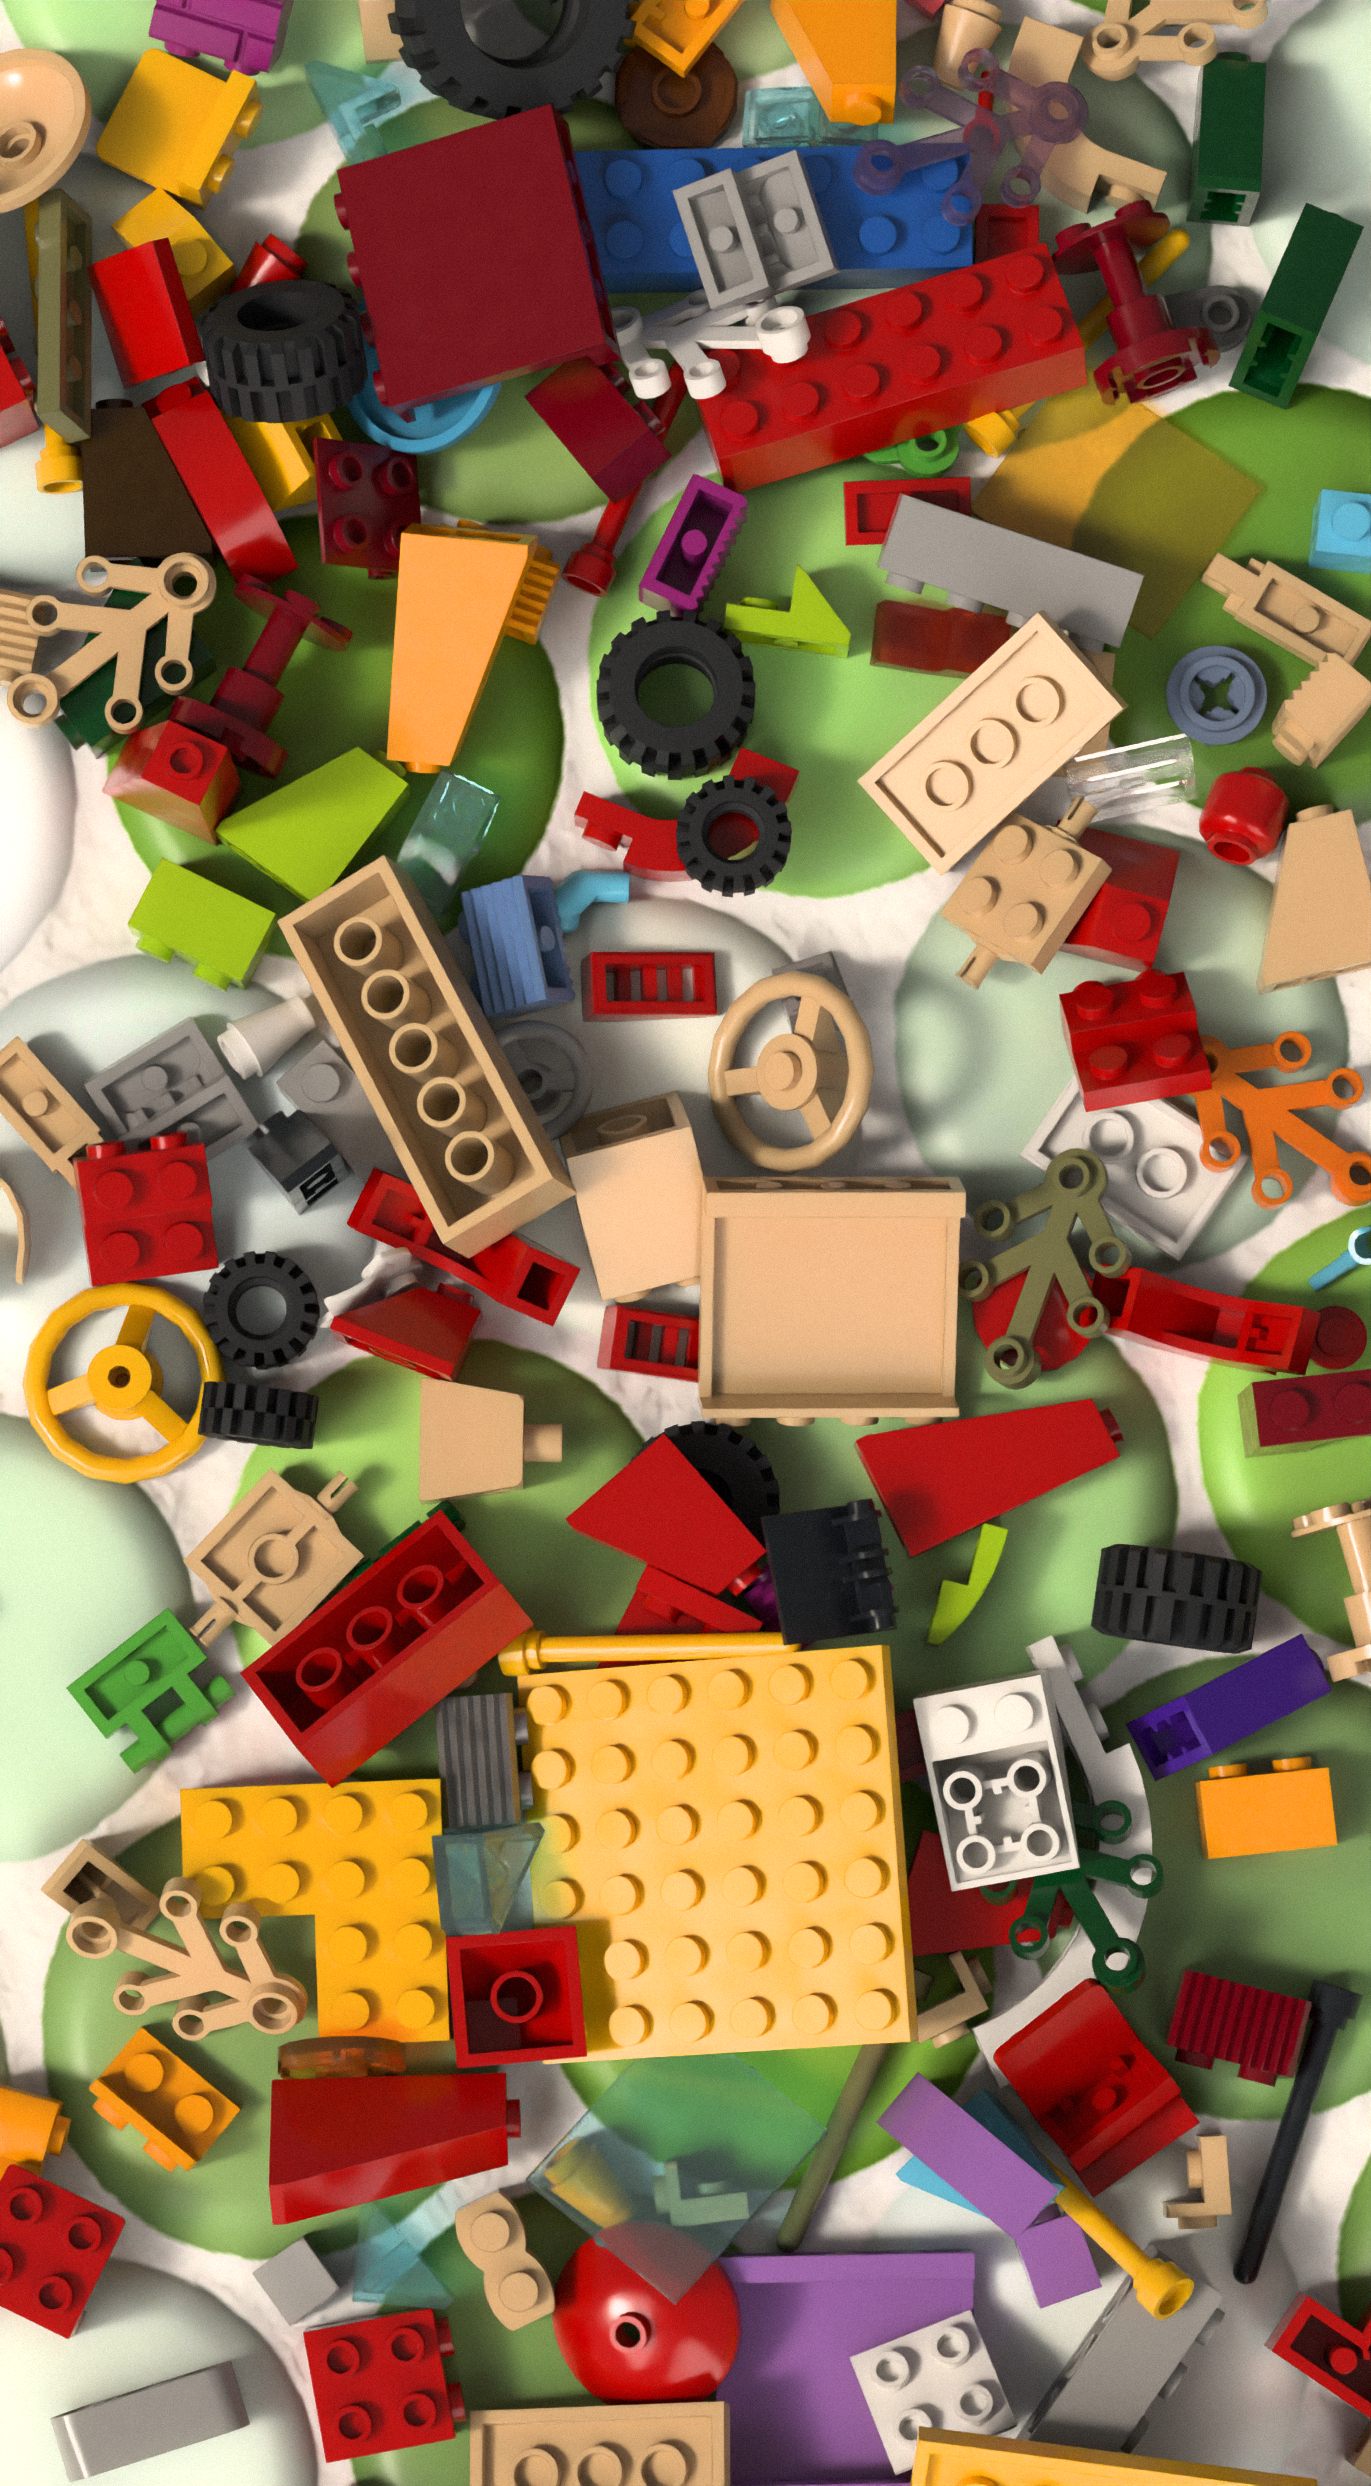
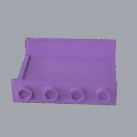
(793, 2386)

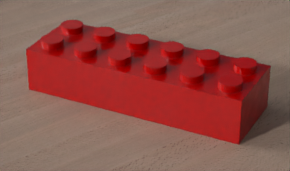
(896, 370)

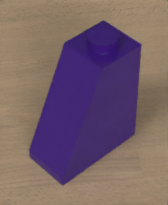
(1229, 1707)

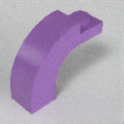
(967, 2156)

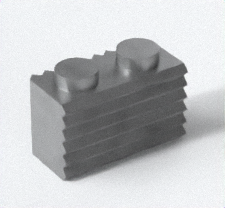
(481, 1760)

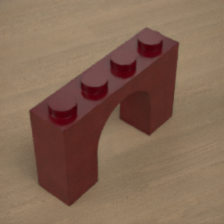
(1304, 1412)

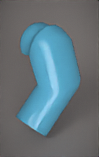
(588, 886)

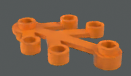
(1269, 1113)

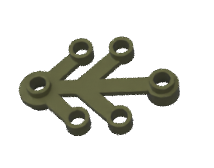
(1046, 1257)

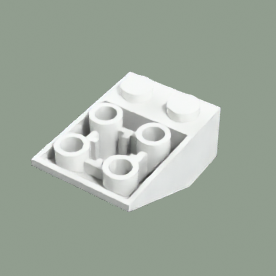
(998, 1779)

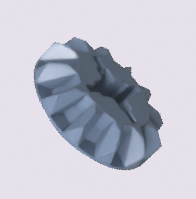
(1210, 667)

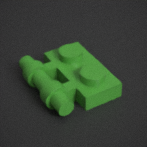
(137, 1676)

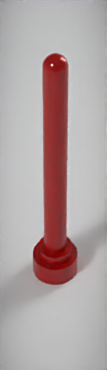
(593, 564)

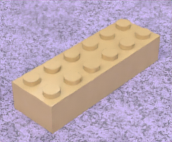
(426, 1057)

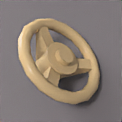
(795, 1071)

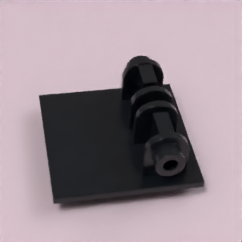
(829, 1572)

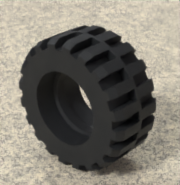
(497, 88)

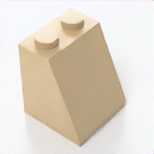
(637, 1195)

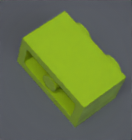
(202, 926)

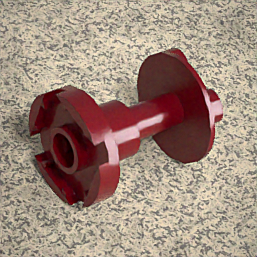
(1150, 350)
(249, 697)

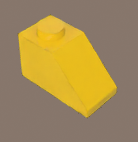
(201, 263)

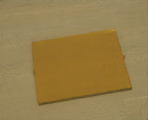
(1119, 491)

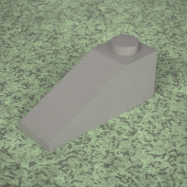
(338, 1106)

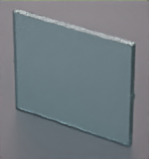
(676, 2163)

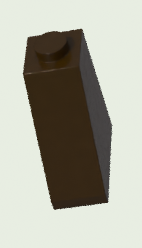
(134, 492)

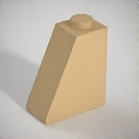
(1317, 904)

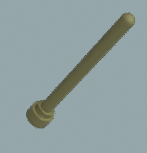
(839, 2129)

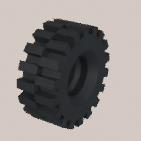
(733, 1465)

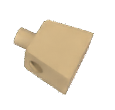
(477, 1441)

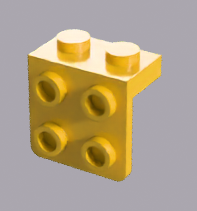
(180, 127)

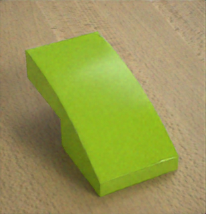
(957, 1600)

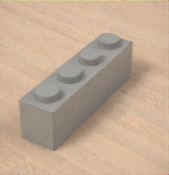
(1008, 571)

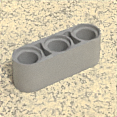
(150, 2421)

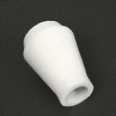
(263, 1037)

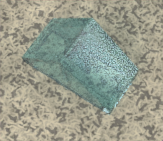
(481, 1874)
(392, 2268)

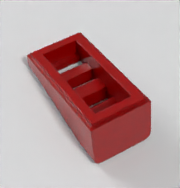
(594, 994)
(614, 1341)

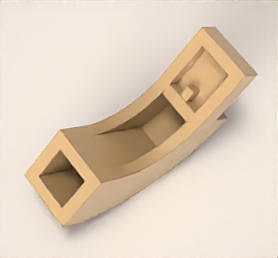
(1079, 167)

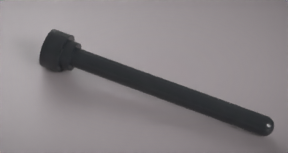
(1330, 2012)

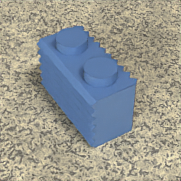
(515, 946)

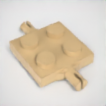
(1026, 892)
(274, 1558)

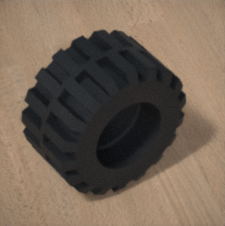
(284, 351)
(675, 642)
(1176, 1598)

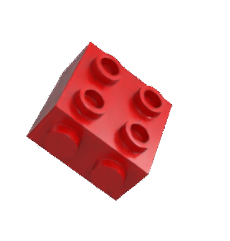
(383, 2382)

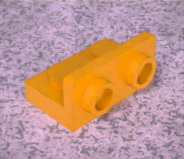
(678, 29)
(163, 2101)

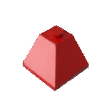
(1131, 906)
(415, 1330)
(516, 1997)

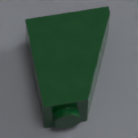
(1227, 141)
(1295, 306)
(83, 707)

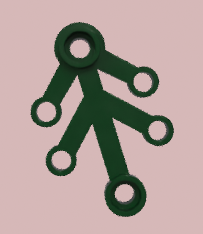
(1083, 1901)

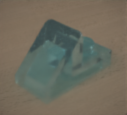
(348, 103)

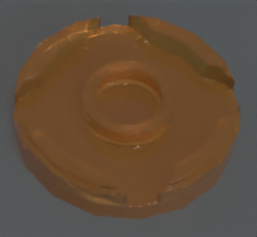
(341, 2057)

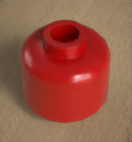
(1243, 816)

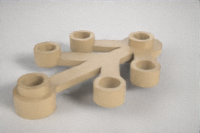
(1137, 43)
(120, 634)
(195, 1968)

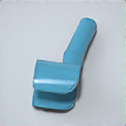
(1356, 1254)

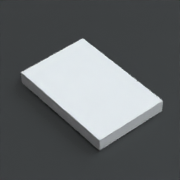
(1150, 1161)

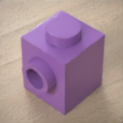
(1056, 2258)

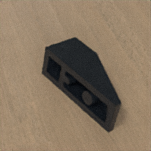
(297, 1159)

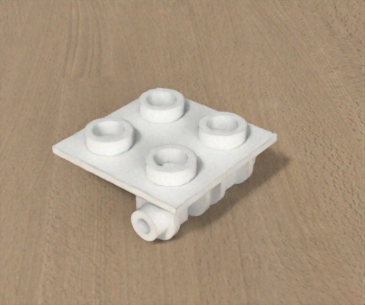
(934, 2381)

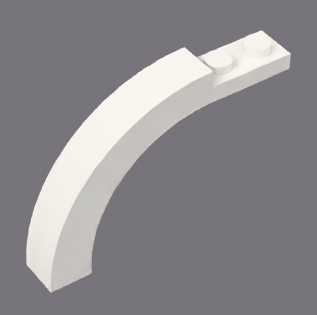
(1106, 1778)

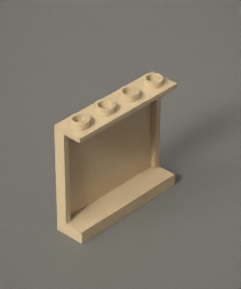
(829, 1299)

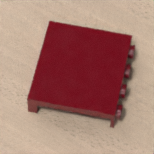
(475, 260)

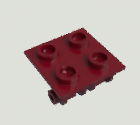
(364, 504)

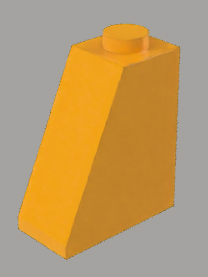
(845, 54)

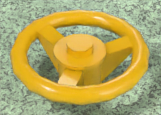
(120, 1381)

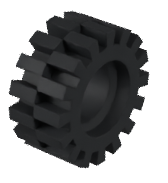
(733, 797)
(253, 1271)
(258, 1415)

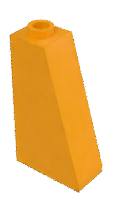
(448, 628)

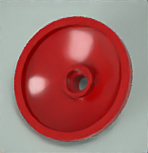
(681, 2347)

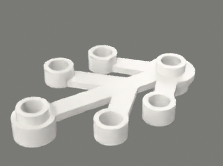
(775, 330)

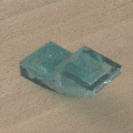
(796, 120)
(446, 836)

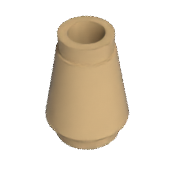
(964, 28)

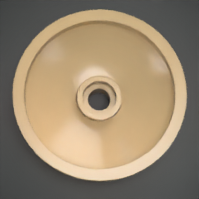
(41, 123)

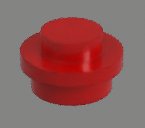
(1338, 1338)

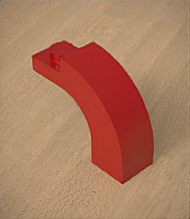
(220, 482)
(653, 841)
(509, 1271)
(1205, 1323)

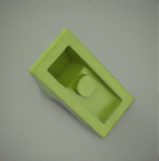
(807, 628)

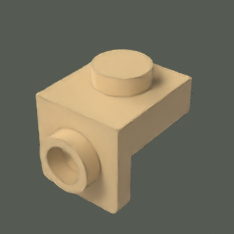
(947, 2018)

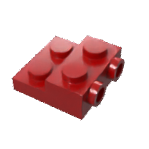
(1134, 1040)
(145, 1209)

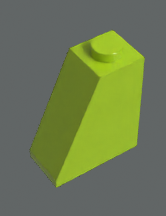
(320, 823)

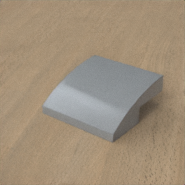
(756, 231)
(172, 1088)

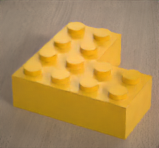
(355, 1863)

